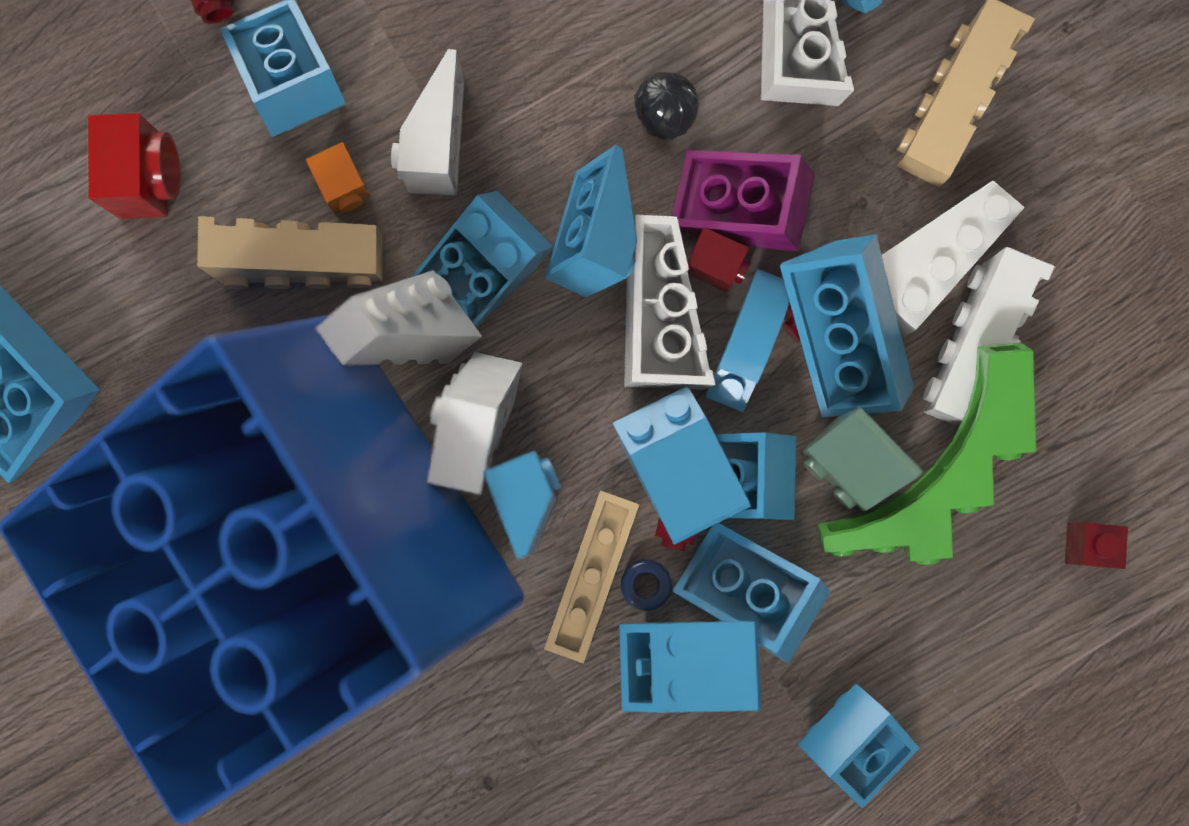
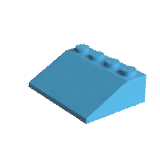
(38, 390)

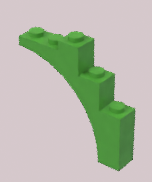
(995, 424)

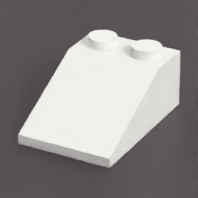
(432, 133)

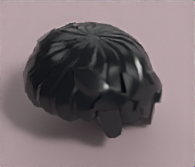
(666, 104)

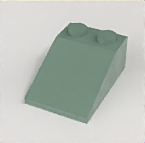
(859, 461)

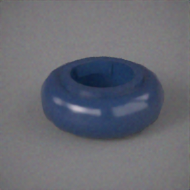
(664, 584)

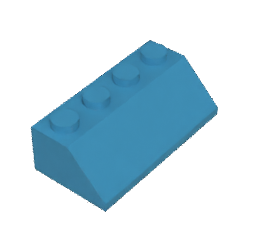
(849, 327)
(524, 499)

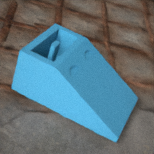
(487, 255)
(690, 666)

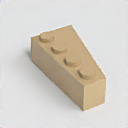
(962, 91)
(290, 254)

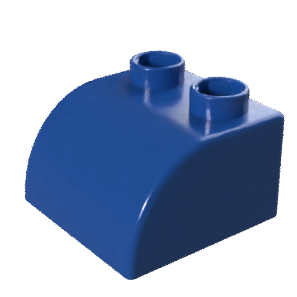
(254, 559)

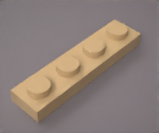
(591, 577)

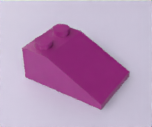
(745, 197)

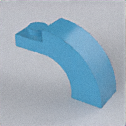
(750, 341)

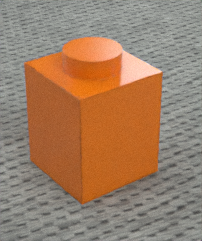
(338, 178)

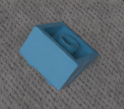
(765, 471)
(858, 745)

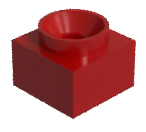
(131, 166)

